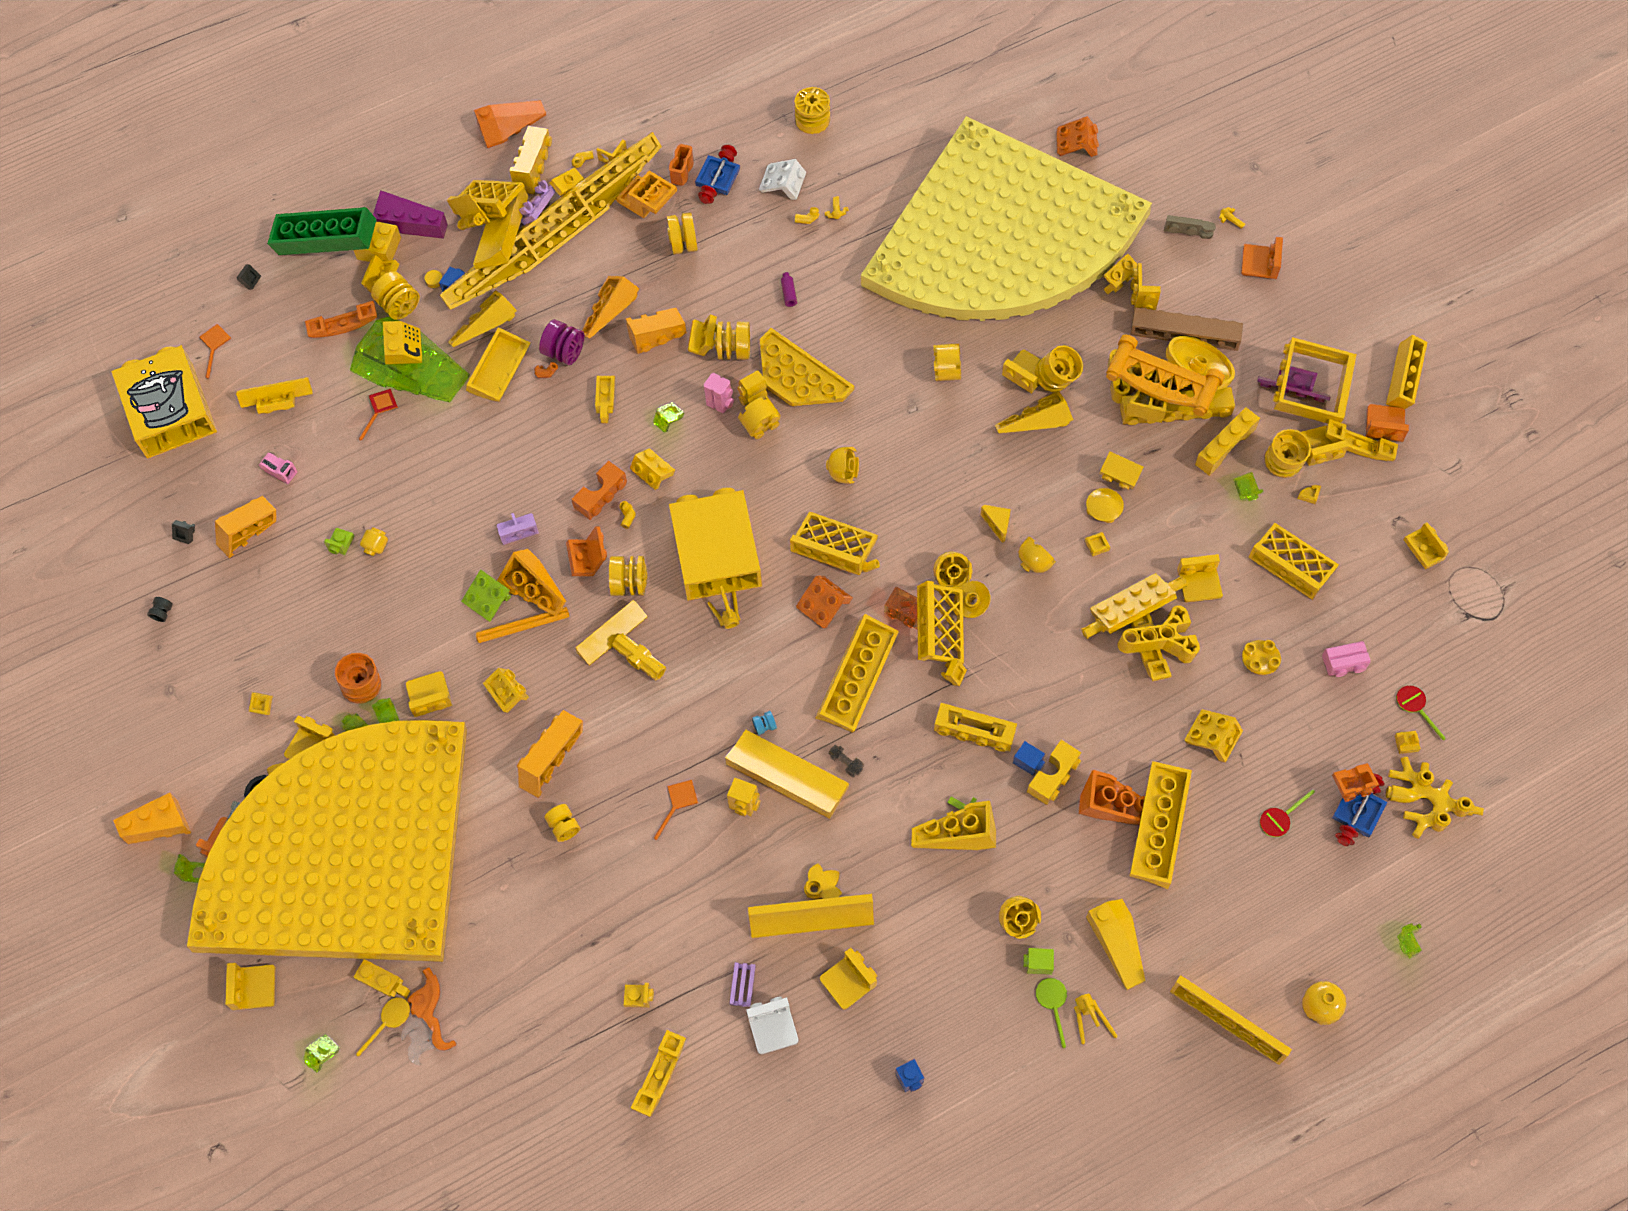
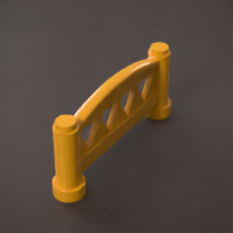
(1128, 356)

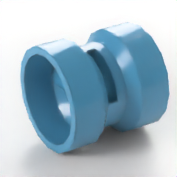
(768, 721)

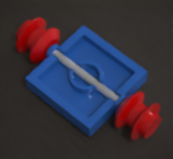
(717, 174)
(1359, 815)

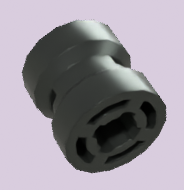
(159, 609)

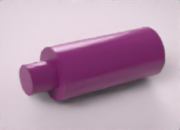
(788, 290)

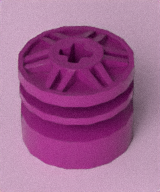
(561, 342)

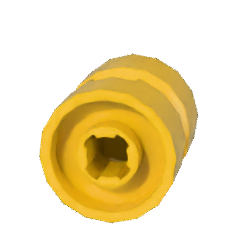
(563, 825)

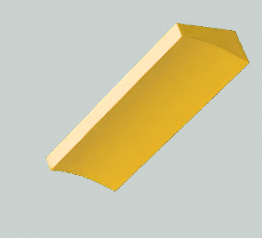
(500, 235)
(857, 673)
(787, 773)
(1160, 824)
(811, 915)
(1230, 1020)

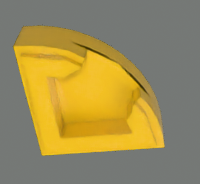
(1310, 494)

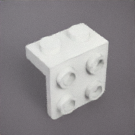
(784, 175)
(772, 1025)

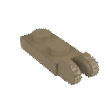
(1189, 226)

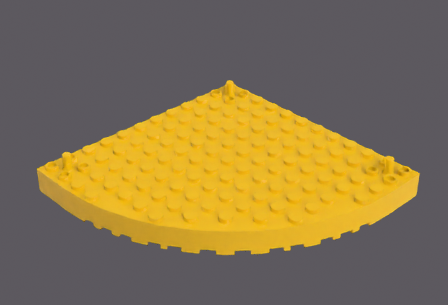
(340, 851)

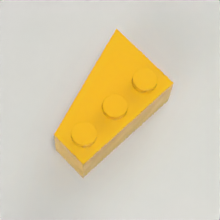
(1146, 406)

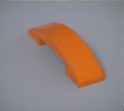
(342, 323)

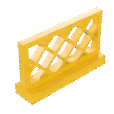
(490, 194)
(827, 553)
(1286, 569)
(928, 621)

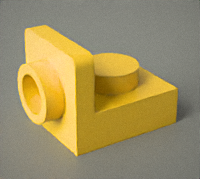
(638, 995)

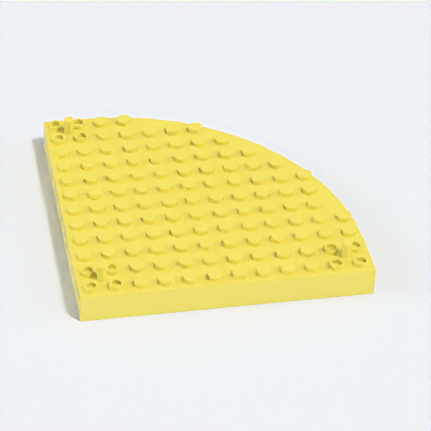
(1002, 231)

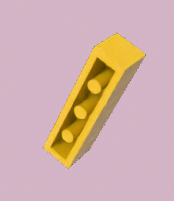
(1407, 372)

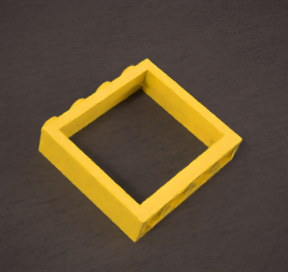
(1321, 352)

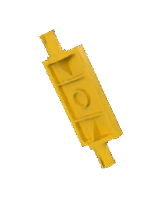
(1132, 604)

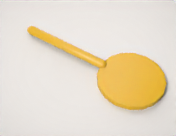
(393, 1015)

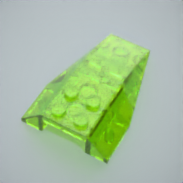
(435, 377)

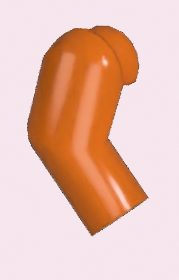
(540, 372)

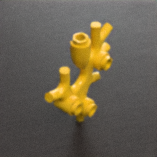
(1439, 798)

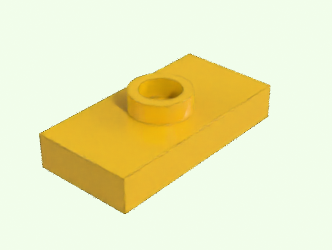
(566, 181)

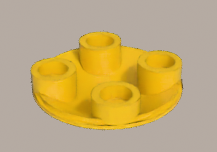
(1104, 505)
(1261, 657)

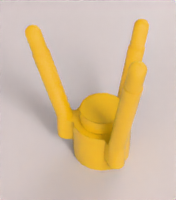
(729, 619)
(1088, 1006)

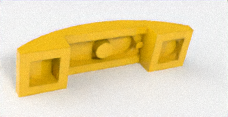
(1361, 445)
(1153, 660)
(659, 1074)

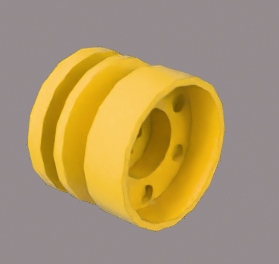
(812, 110)
(395, 295)
(733, 340)
(1059, 368)
(1291, 445)
(629, 575)

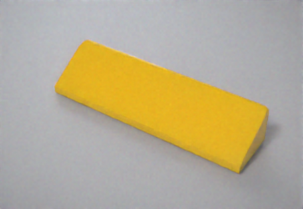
(602, 639)

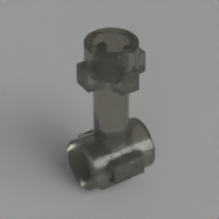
(853, 767)

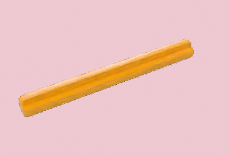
(520, 625)

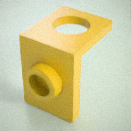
(620, 148)

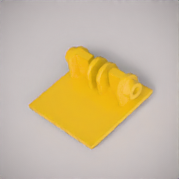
(469, 211)

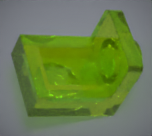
(1247, 486)
(352, 722)
(1407, 940)
(320, 1052)

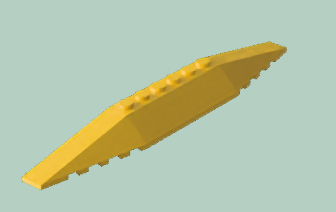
(557, 223)

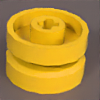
(681, 233)

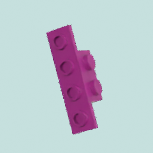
(1299, 381)

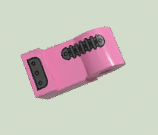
(278, 467)

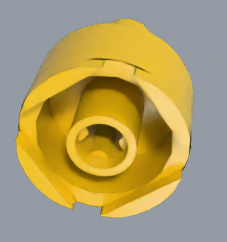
(947, 362)
(759, 417)

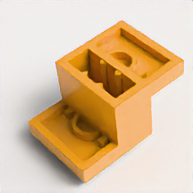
(646, 194)

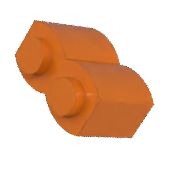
(681, 164)

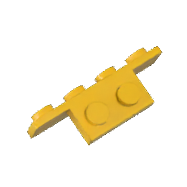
(274, 396)

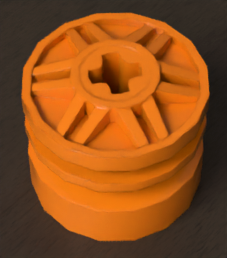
(358, 678)

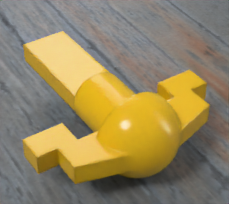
(836, 213)
(1226, 213)

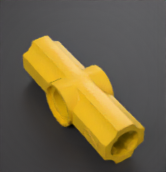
(639, 656)

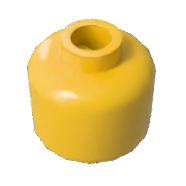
(373, 541)

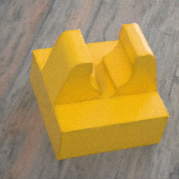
(955, 672)
(1407, 742)

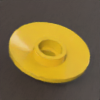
(971, 591)

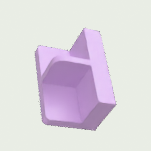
(517, 528)

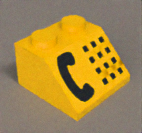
(401, 343)

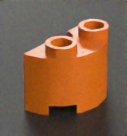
(1355, 782)

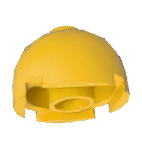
(843, 465)
(1034, 557)
(952, 569)
(1019, 916)
(1324, 1002)

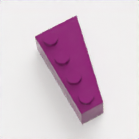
(410, 216)

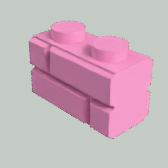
(718, 393)
(1346, 659)

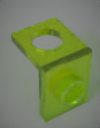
(184, 869)

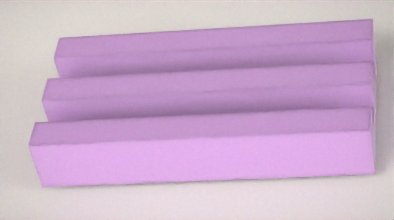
(744, 967)

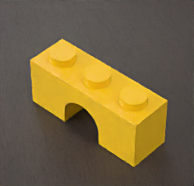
(1045, 786)

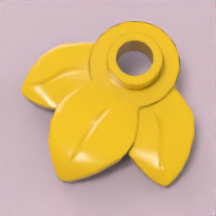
(824, 881)

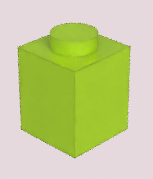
(1039, 961)

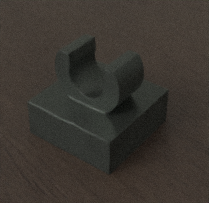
(248, 276)
(182, 531)

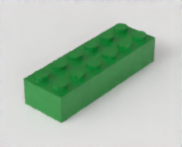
(322, 231)

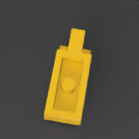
(605, 396)
(380, 980)

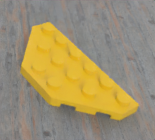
(798, 375)

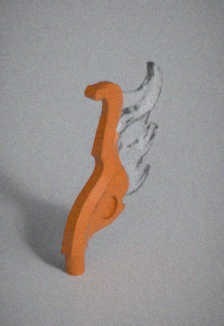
(421, 1024)

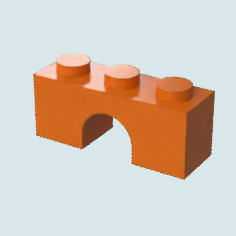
(591, 502)

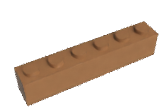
(1169, 325)

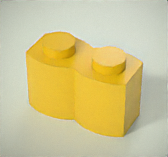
(752, 388)

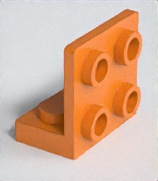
(1262, 260)
(822, 600)

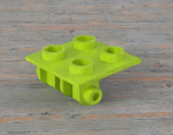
(485, 595)

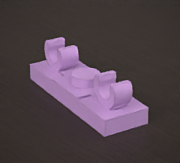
(534, 207)

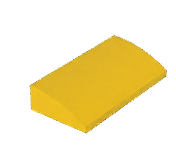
(497, 365)

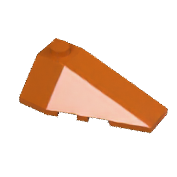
(503, 120)
(1110, 800)

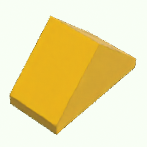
(997, 519)

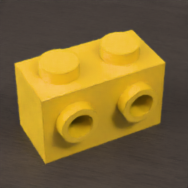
(1120, 470)
(743, 797)

